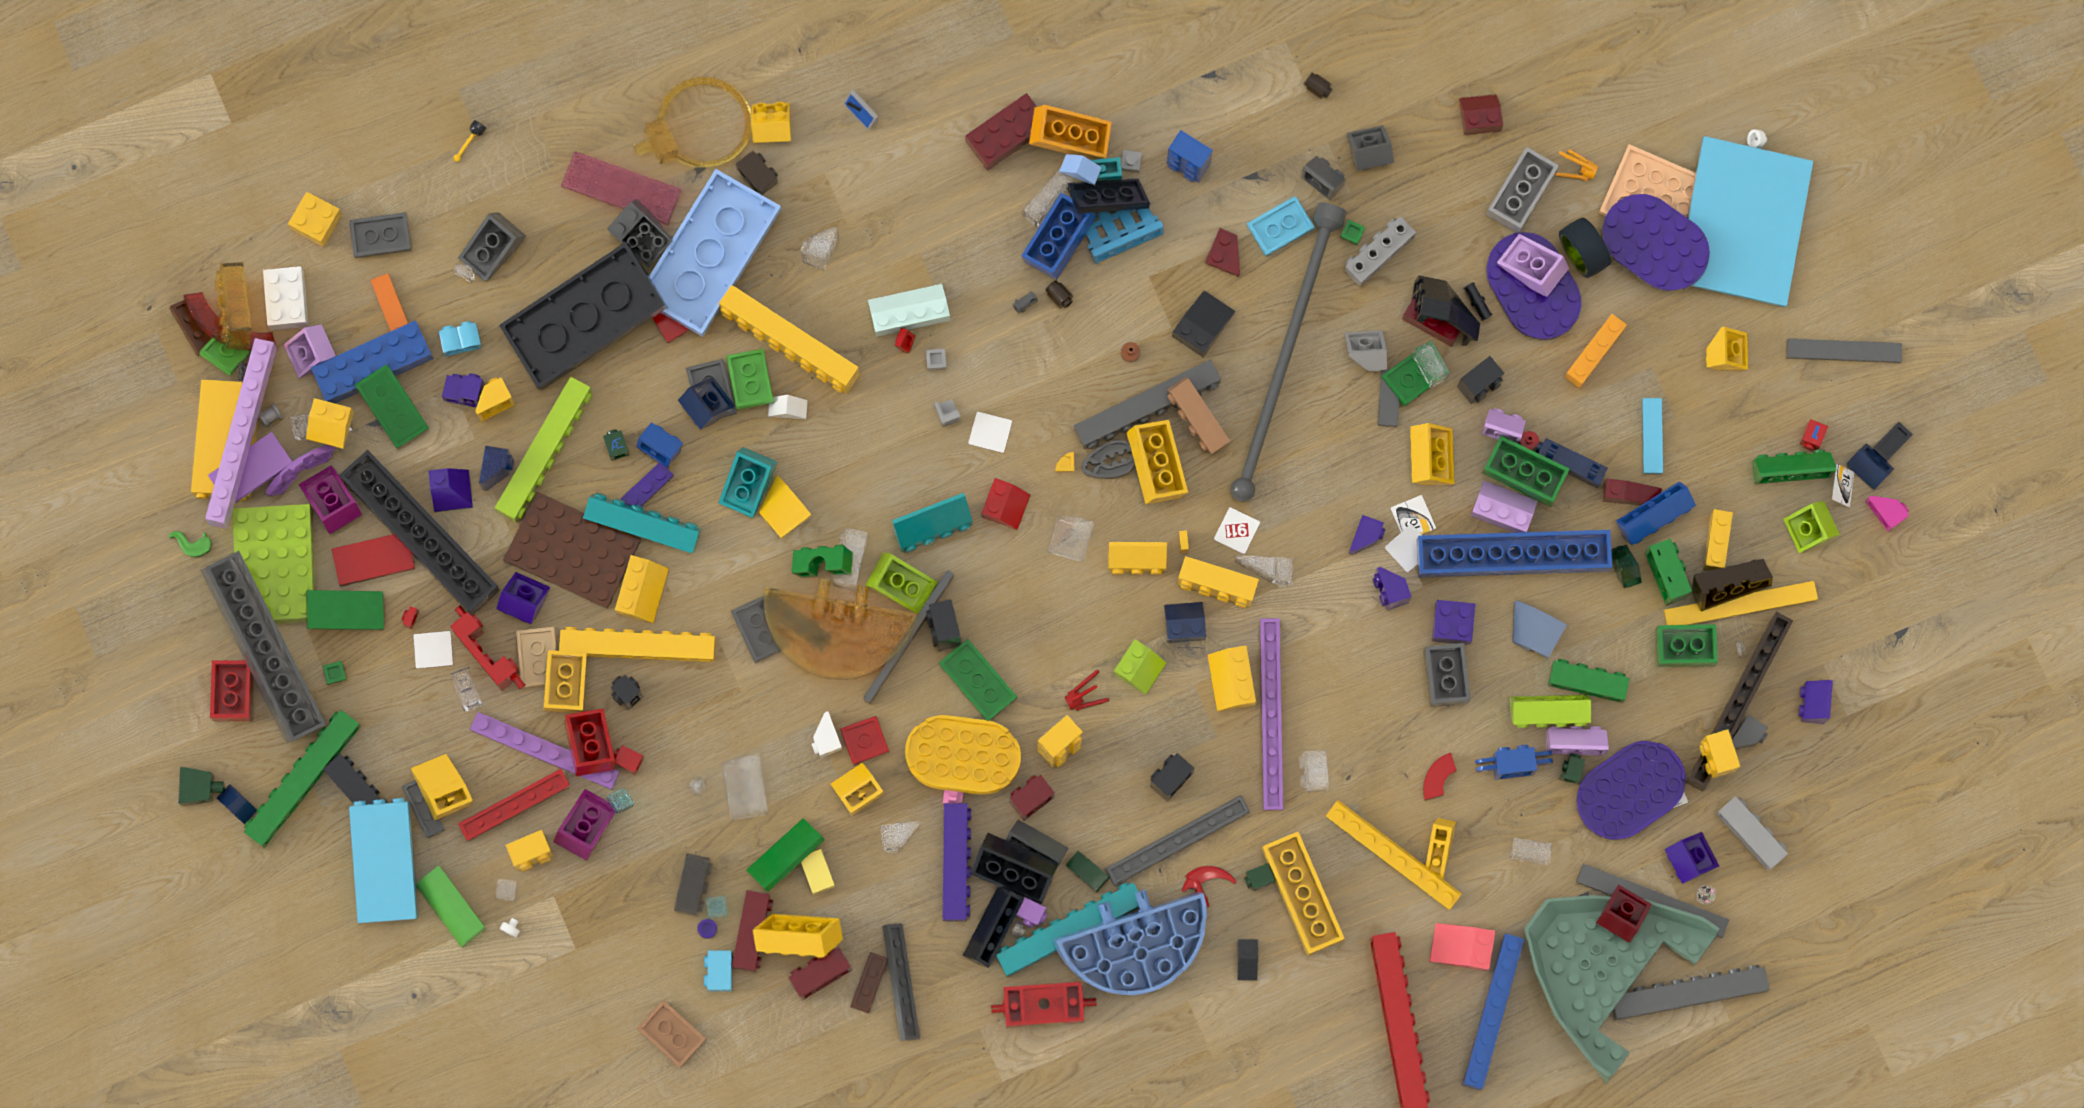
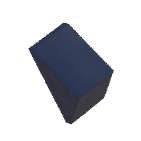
(237, 804)

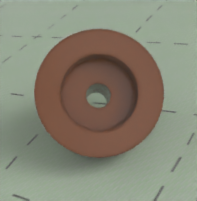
(1130, 356)

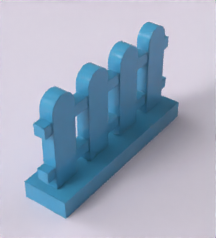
(1115, 242)

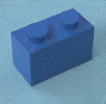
(659, 444)

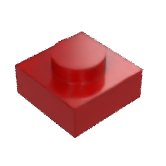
(905, 340)
(409, 617)

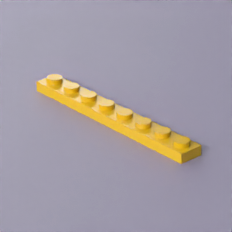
(1393, 854)

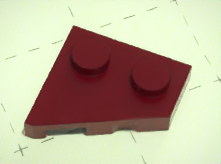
(1225, 253)

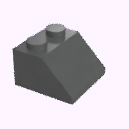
(1370, 148)
(1323, 177)

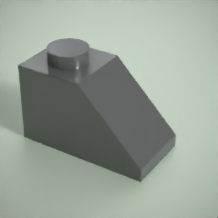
(1749, 733)

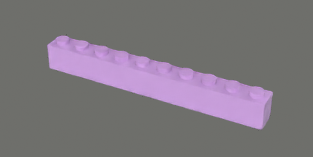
(241, 433)

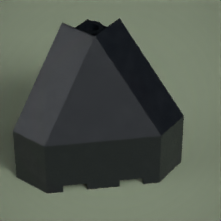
(1439, 301)

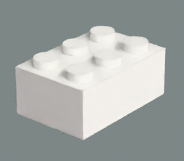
(285, 298)

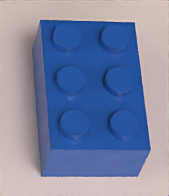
(1189, 157)

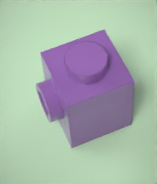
(1032, 913)

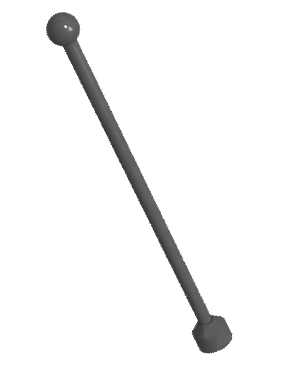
(1328, 219)

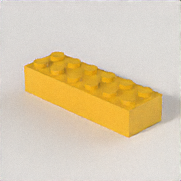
(1302, 893)

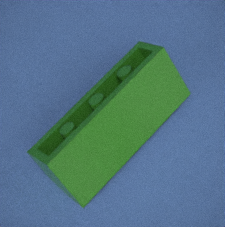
(450, 906)

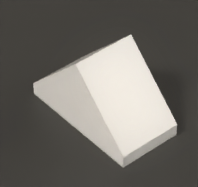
(788, 407)

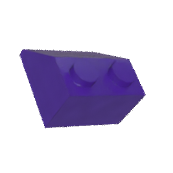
(522, 598)
(1816, 701)
(1691, 857)

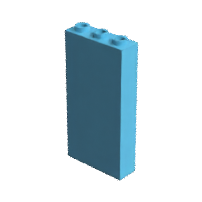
(383, 861)

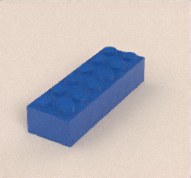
(399, 349)

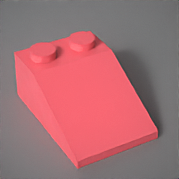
(1462, 946)

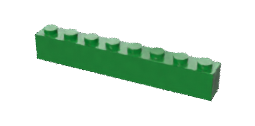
(302, 778)

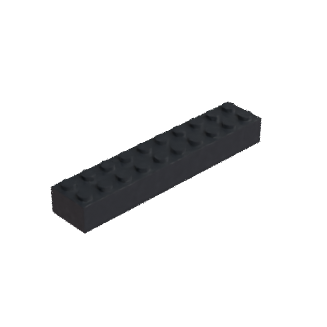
(419, 532)

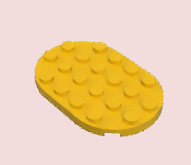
(962, 754)

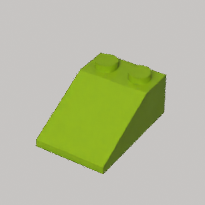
(901, 583)

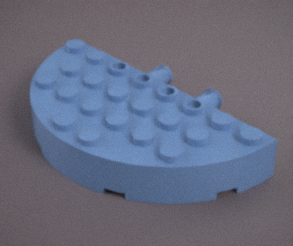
(1138, 949)

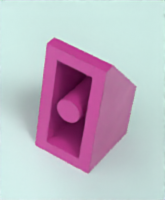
(1888, 511)

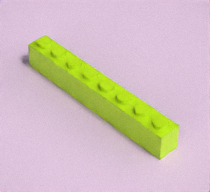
(543, 449)

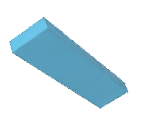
(1652, 436)

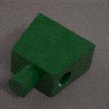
(197, 786)

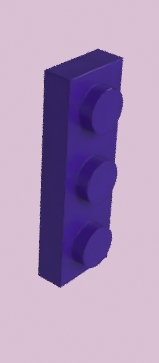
(648, 485)

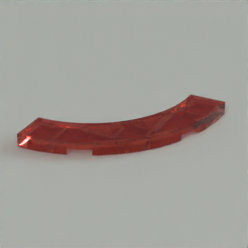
(209, 320)

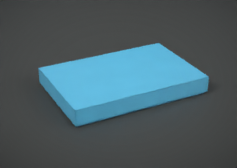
(1280, 226)

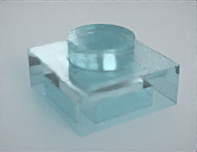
(620, 800)
(717, 906)

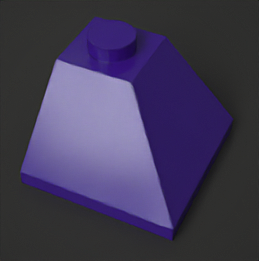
(450, 489)

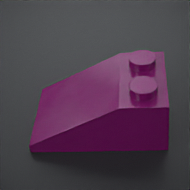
(330, 499)
(585, 825)

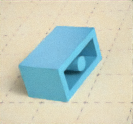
(719, 971)

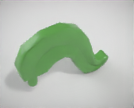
(195, 549)

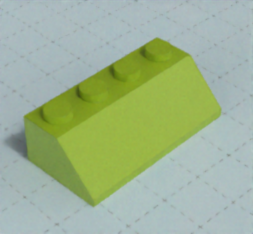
(1550, 710)

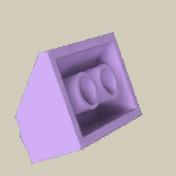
(1504, 508)
(1577, 740)

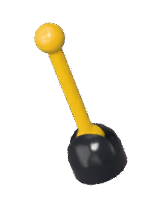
(476, 129)

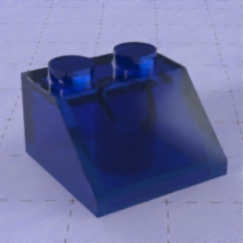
(495, 466)

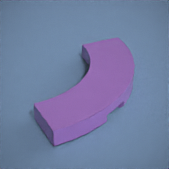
(289, 474)

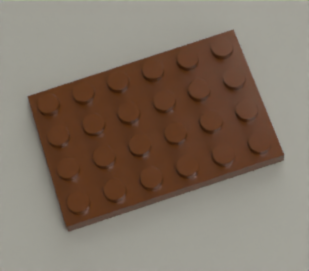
(571, 550)

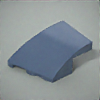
(1535, 629)

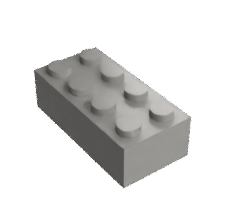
(1522, 190)

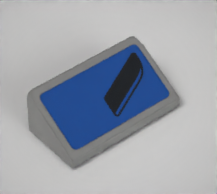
(861, 110)

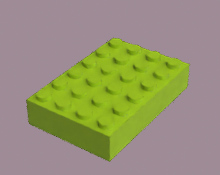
(279, 555)

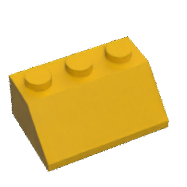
(1432, 454)
(1137, 557)
(641, 589)
(1231, 678)

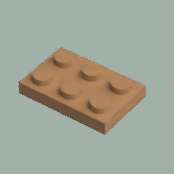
(671, 1034)

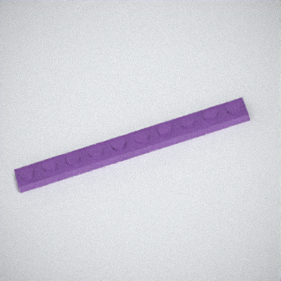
(1271, 714)

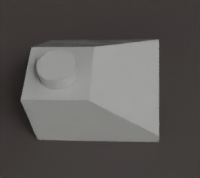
(1367, 349)

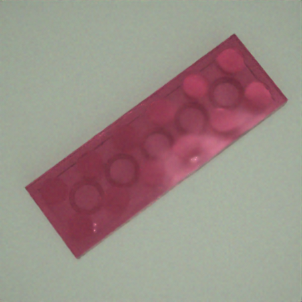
(619, 186)

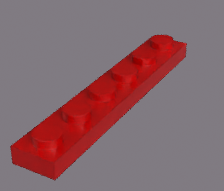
(514, 805)

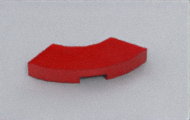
(1437, 775)

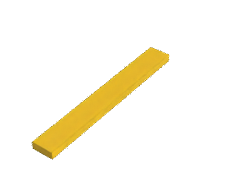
(1747, 604)

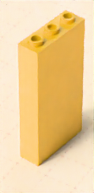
(214, 421)

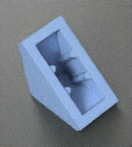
(1080, 168)

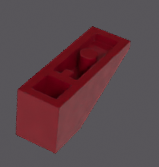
(1628, 492)

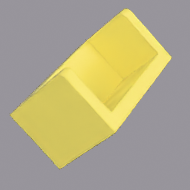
(817, 872)

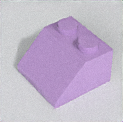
(308, 349)
(1502, 424)

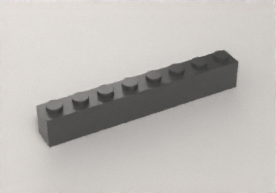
(1142, 407)
(1692, 992)

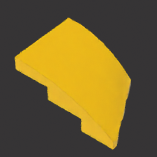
(783, 509)

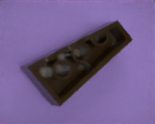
(1730, 583)

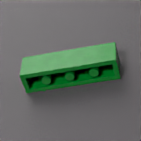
(1588, 681)

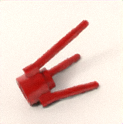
(1075, 698)

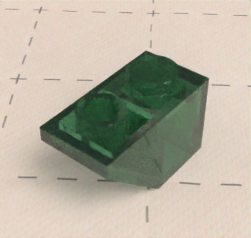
(1625, 566)

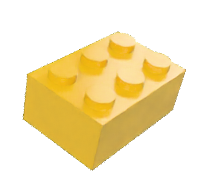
(564, 681)

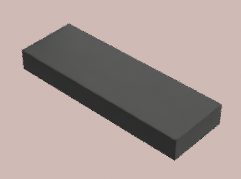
(1387, 405)
(421, 810)

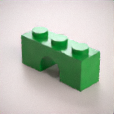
(807, 560)

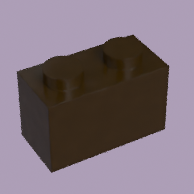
(756, 172)

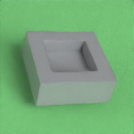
(1131, 161)
(936, 359)

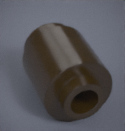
(1318, 85)
(1059, 294)

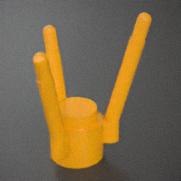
(1587, 168)

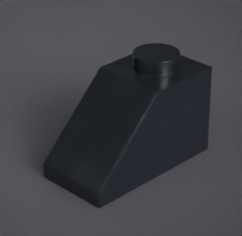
(1247, 959)

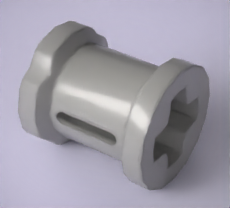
(270, 415)

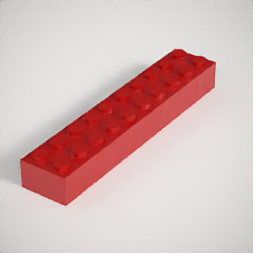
(1399, 1021)

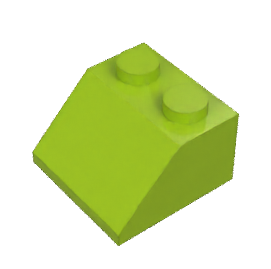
(1811, 526)
(1139, 667)

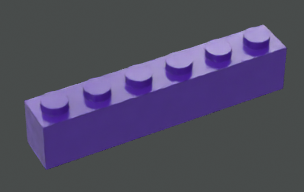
(955, 862)

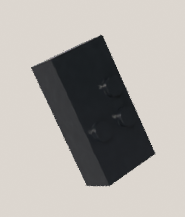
(1014, 868)

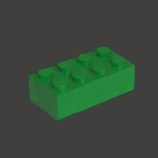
(1525, 471)

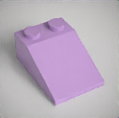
(1534, 265)

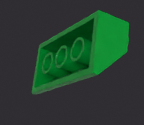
(1793, 467)

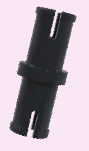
(1477, 301)

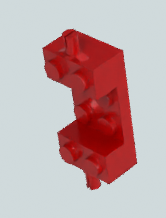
(468, 630)
(1022, 1007)

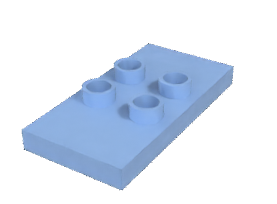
(711, 250)

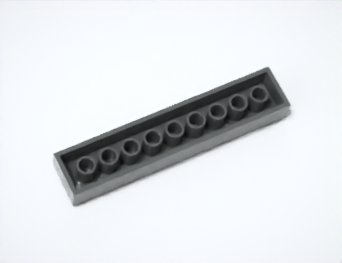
(263, 647)

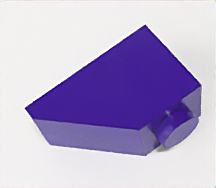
(1367, 534)

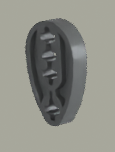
(1116, 470)

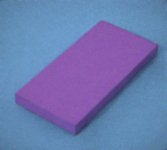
(264, 462)

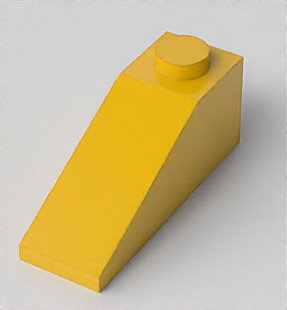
(1440, 845)

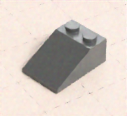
(491, 245)

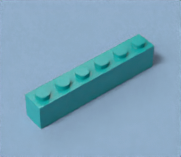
(642, 523)

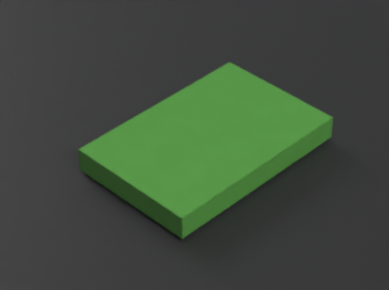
(750, 379)

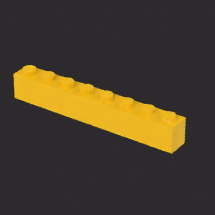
(639, 645)

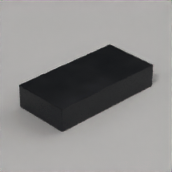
(1892, 441)

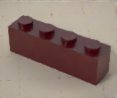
(754, 912)

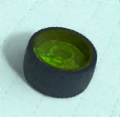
(1585, 247)

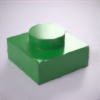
(1352, 232)
(334, 673)

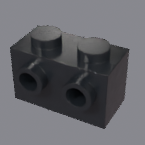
(626, 691)

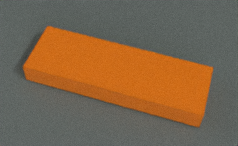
(389, 302)

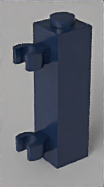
(1578, 465)

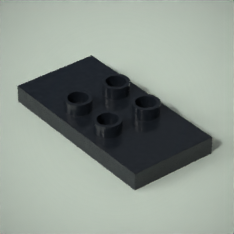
(583, 316)

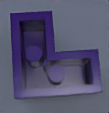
(463, 389)

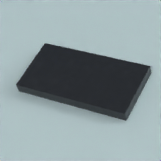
(1108, 196)

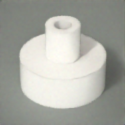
(1756, 138)
(510, 928)

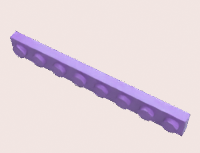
(536, 747)

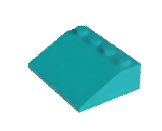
(932, 523)

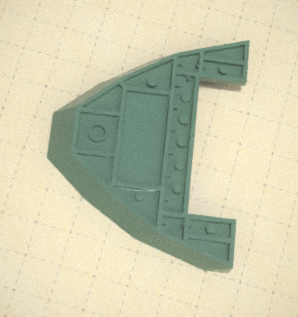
(1591, 969)

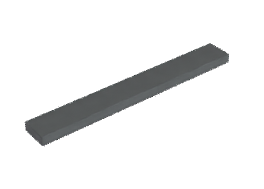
(920, 619)
(1177, 840)
(1607, 884)

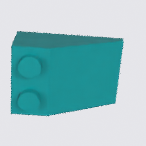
(747, 481)

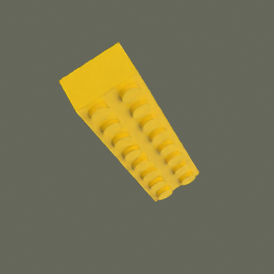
(788, 339)

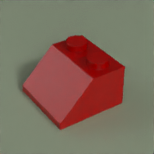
(1005, 504)

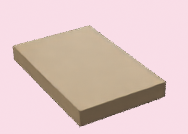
(532, 653)

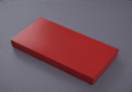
(371, 559)

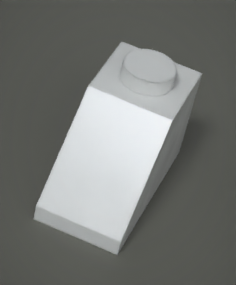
(826, 738)

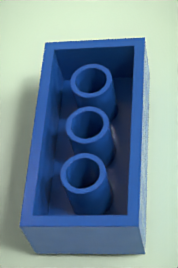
(1057, 237)

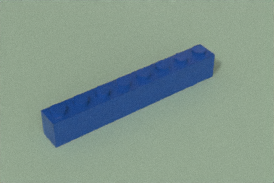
(1493, 1012)

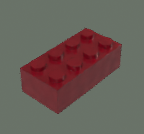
(1003, 132)

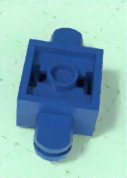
(1514, 762)

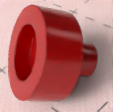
(1524, 441)

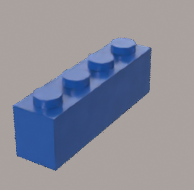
(1656, 513)

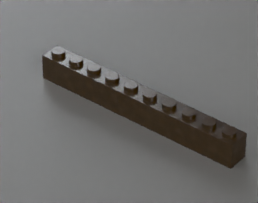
(1744, 690)

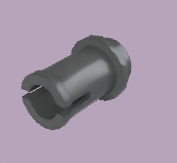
(1026, 301)

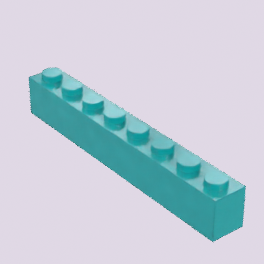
(1041, 944)

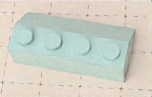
(909, 310)

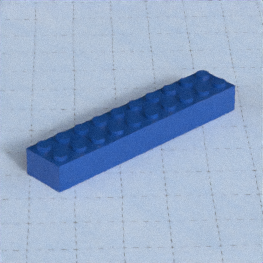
(1514, 553)

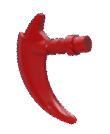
(1202, 874)

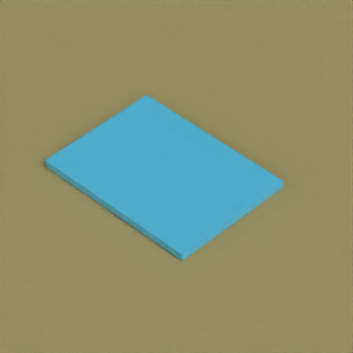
(1752, 217)

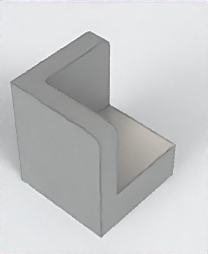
(947, 412)

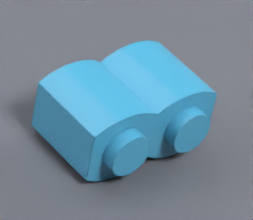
(459, 339)

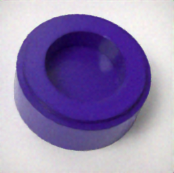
(707, 928)

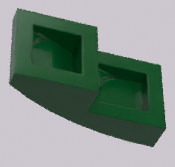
(1087, 871)

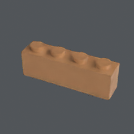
(1197, 415)

